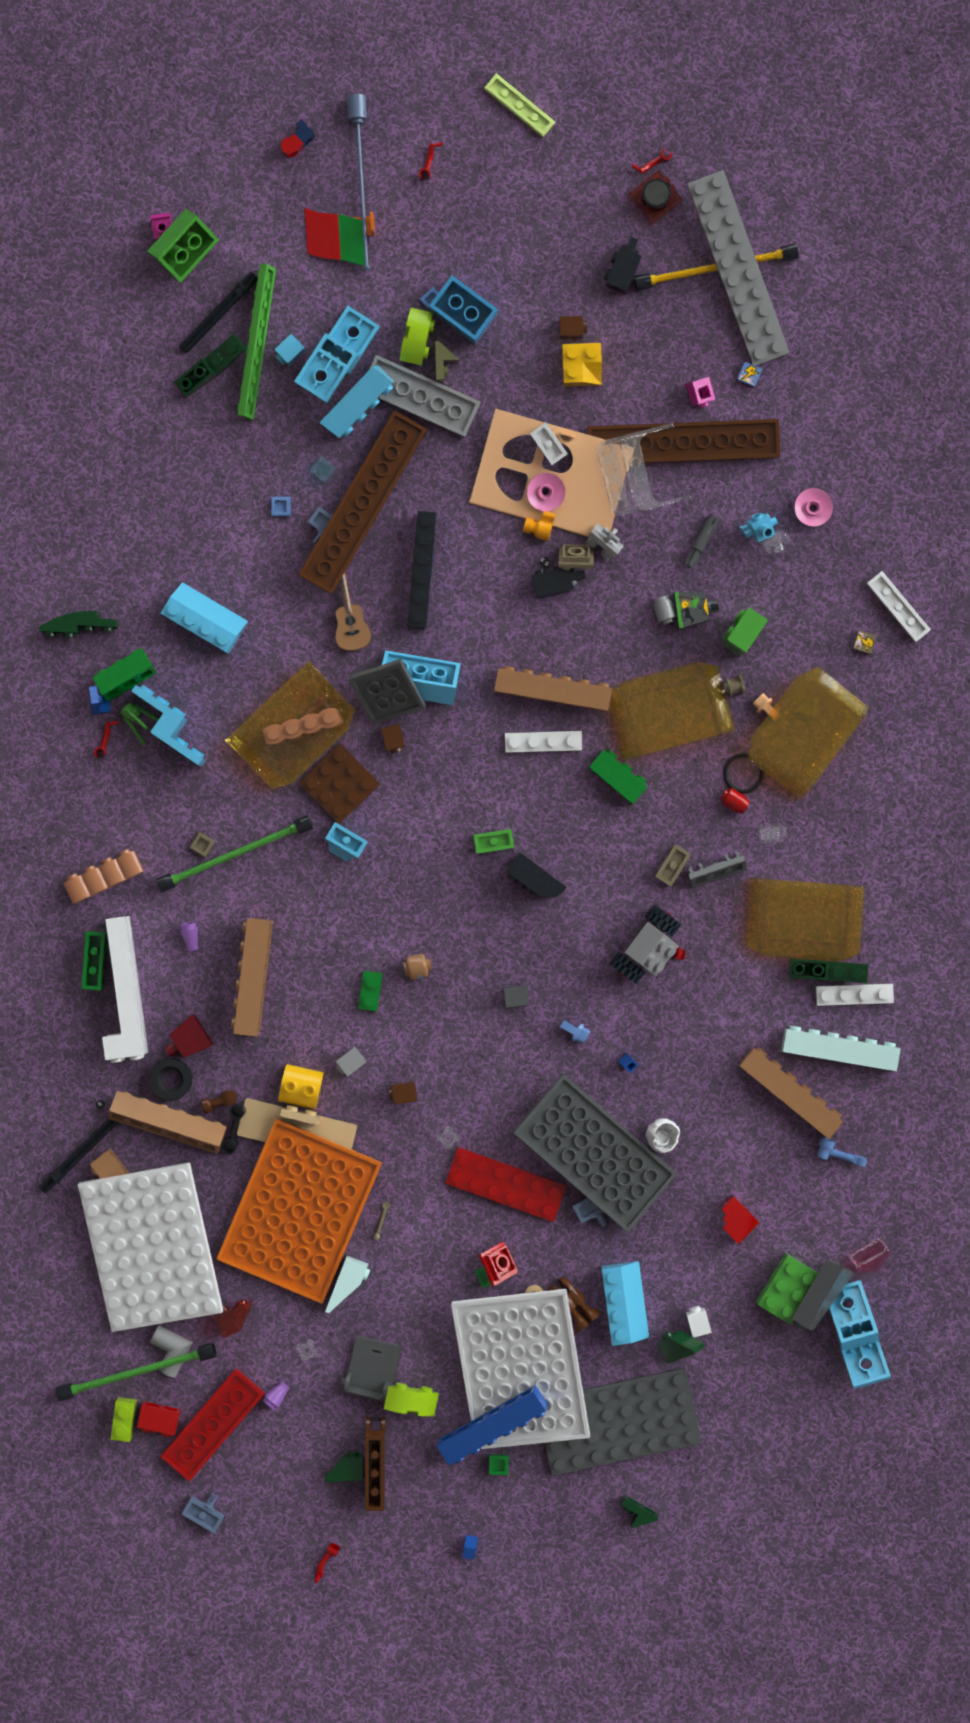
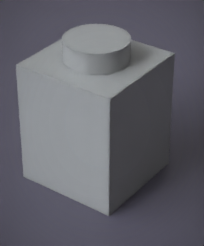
(350, 1062)

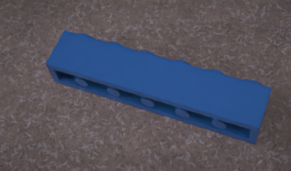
(492, 1425)

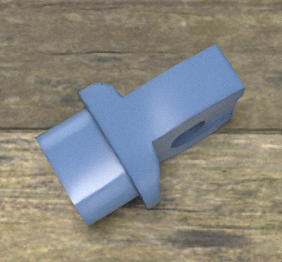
(579, 1033)

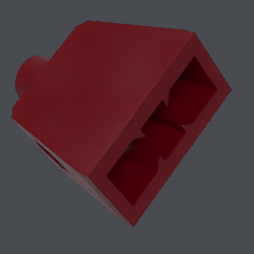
(188, 1038)

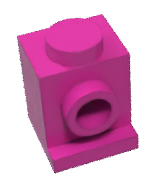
(160, 220)
(705, 388)

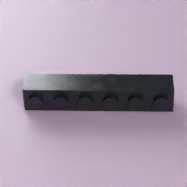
(422, 570)

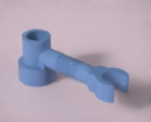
(826, 1150)

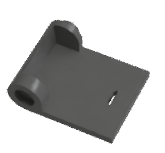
(371, 1370)

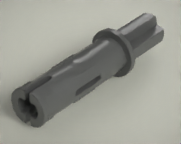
(701, 542)

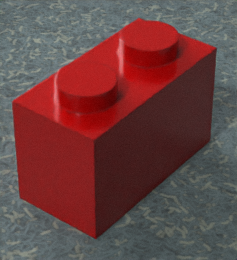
(158, 1419)

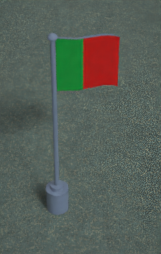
(335, 234)

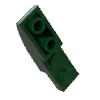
(210, 366)
(70, 624)
(828, 970)

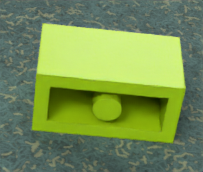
(123, 1419)

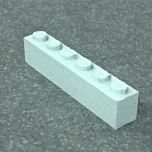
(840, 1049)

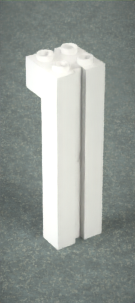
(132, 1039)

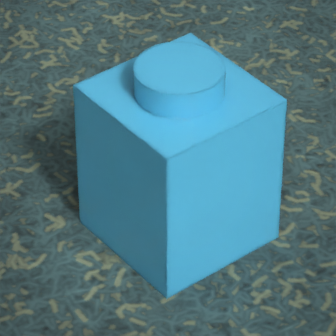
(289, 350)

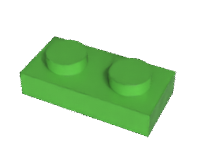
(493, 841)

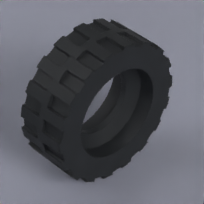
(156, 1079)

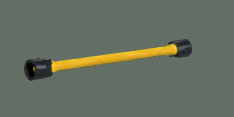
(646, 281)

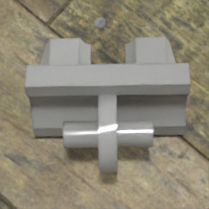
(606, 539)

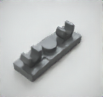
(717, 870)

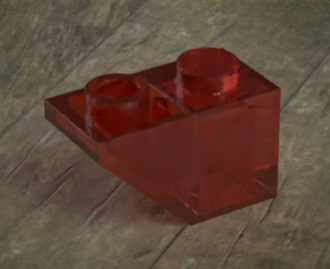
(233, 1318)

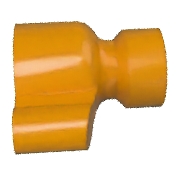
(542, 528)

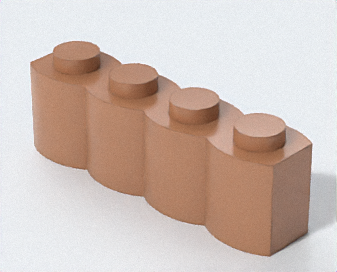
(296, 729)
(103, 877)

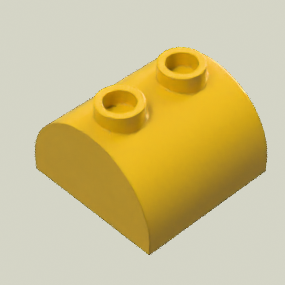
(300, 1086)

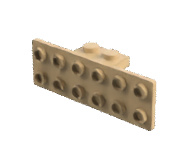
(261, 1116)

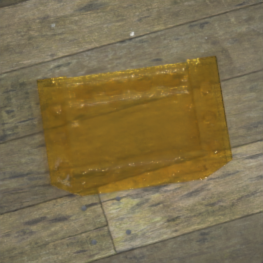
(300, 695)
(670, 709)
(806, 731)
(804, 919)

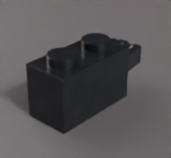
(624, 267)
(555, 581)

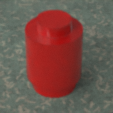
(734, 800)

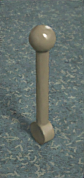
(376, 1236)

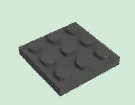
(387, 691)

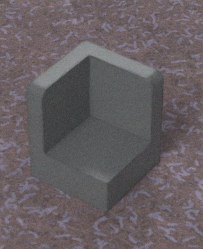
(516, 996)

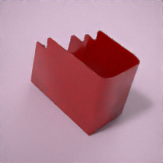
(738, 1219)

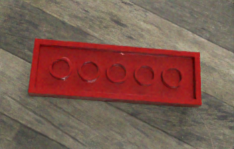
(506, 1184)
(212, 1424)

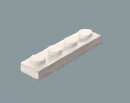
(898, 606)
(543, 741)
(854, 994)

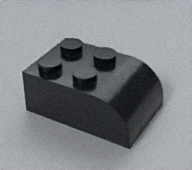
(534, 878)

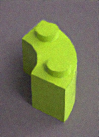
(416, 336)
(413, 1400)

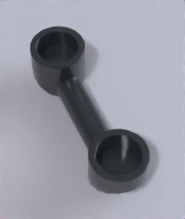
(231, 1143)

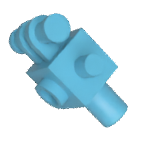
(759, 527)

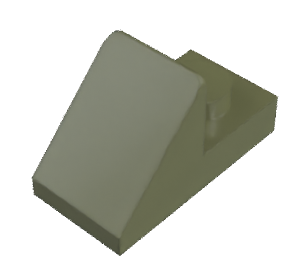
(443, 356)

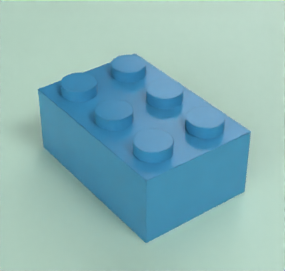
(463, 309)

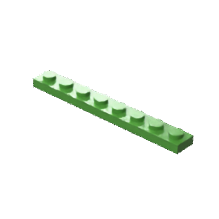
(256, 341)

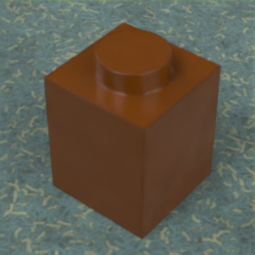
(572, 327)
(393, 738)
(403, 1092)

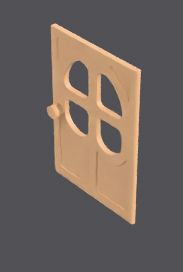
(585, 489)

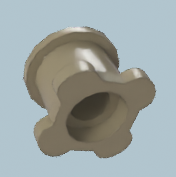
(734, 686)

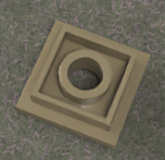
(576, 557)

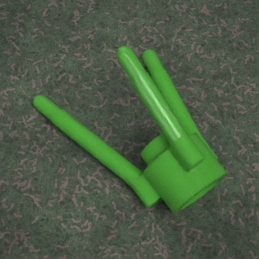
(131, 713)

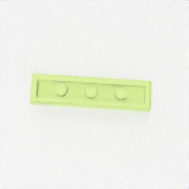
(519, 105)

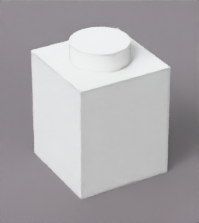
(698, 1321)

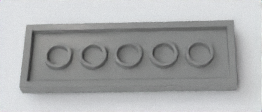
(428, 398)

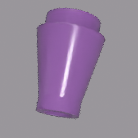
(189, 933)
(276, 1395)

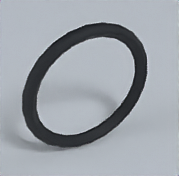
(729, 783)

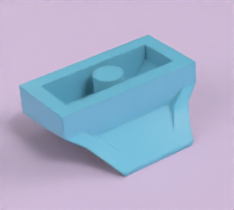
(345, 843)

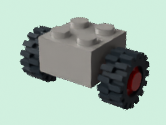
(650, 947)

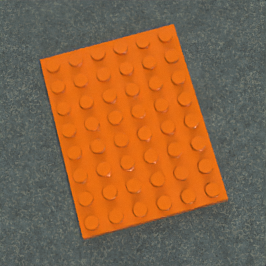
(299, 1210)

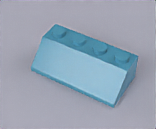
(357, 402)
(204, 617)
(432, 677)
(625, 1303)

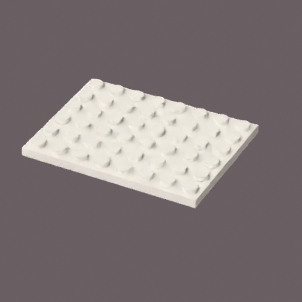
(150, 1247)
(519, 1344)

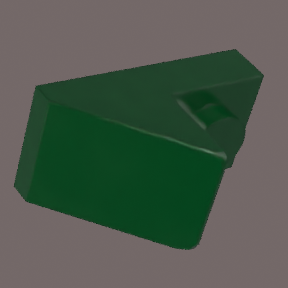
(642, 1514)

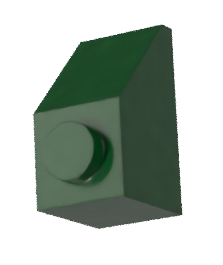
(678, 1346)
(347, 1468)

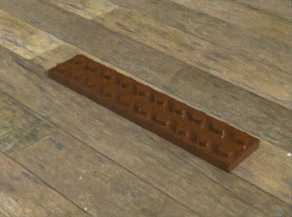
(702, 440)
(362, 502)

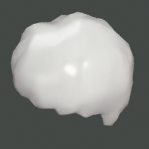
(662, 1135)

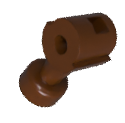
(227, 1098)

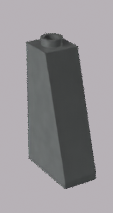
(822, 1294)

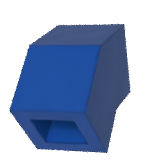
(627, 1062)
(470, 1547)

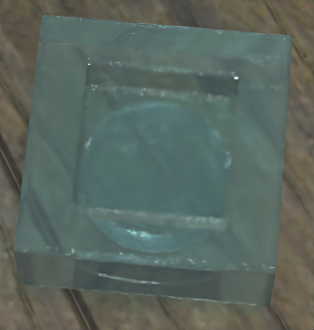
(323, 469)

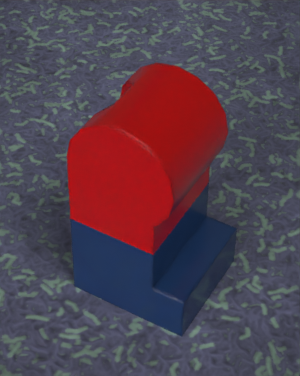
(298, 141)

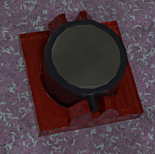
(655, 196)

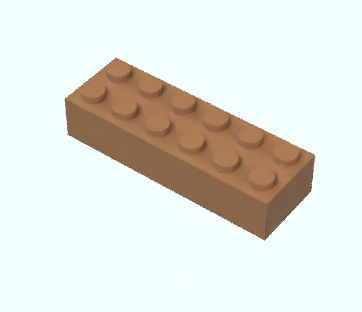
(253, 976)

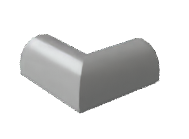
(174, 1345)

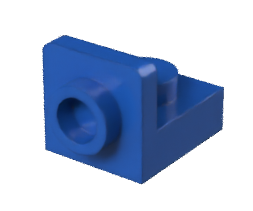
(98, 702)

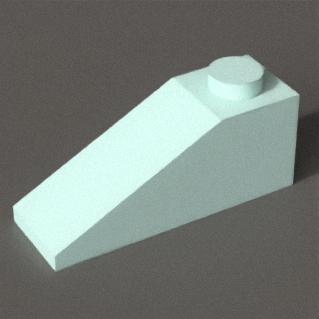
(349, 1279)

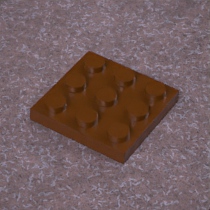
(339, 783)

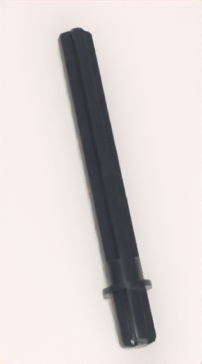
(224, 306)
(77, 1155)

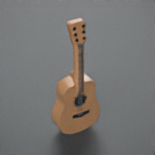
(352, 631)

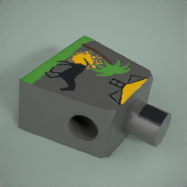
(693, 608)

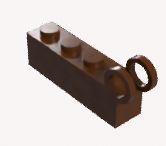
(375, 1467)

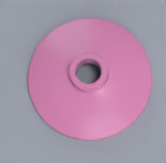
(553, 498)
(823, 507)

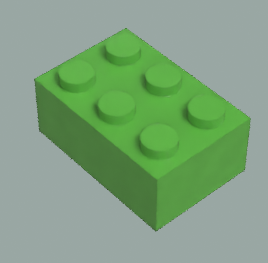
(183, 245)
(746, 629)
(786, 1288)

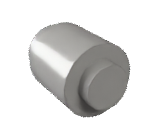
(664, 610)

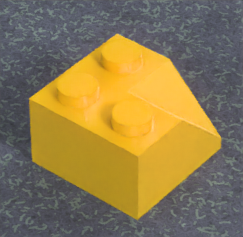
(582, 364)

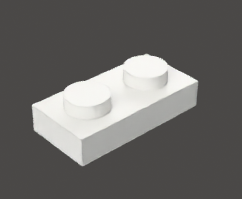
(548, 443)

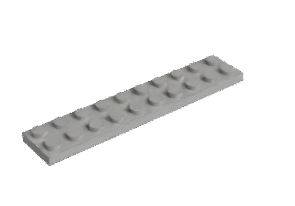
(738, 268)

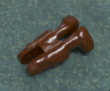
(577, 1299)

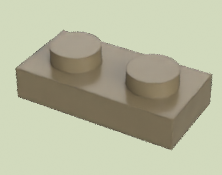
(673, 865)

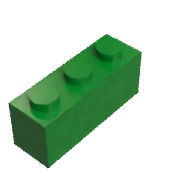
(124, 674)
(618, 776)
(94, 960)

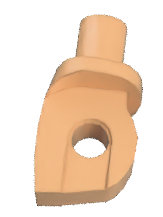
(763, 703)

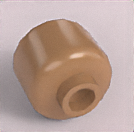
(417, 966)

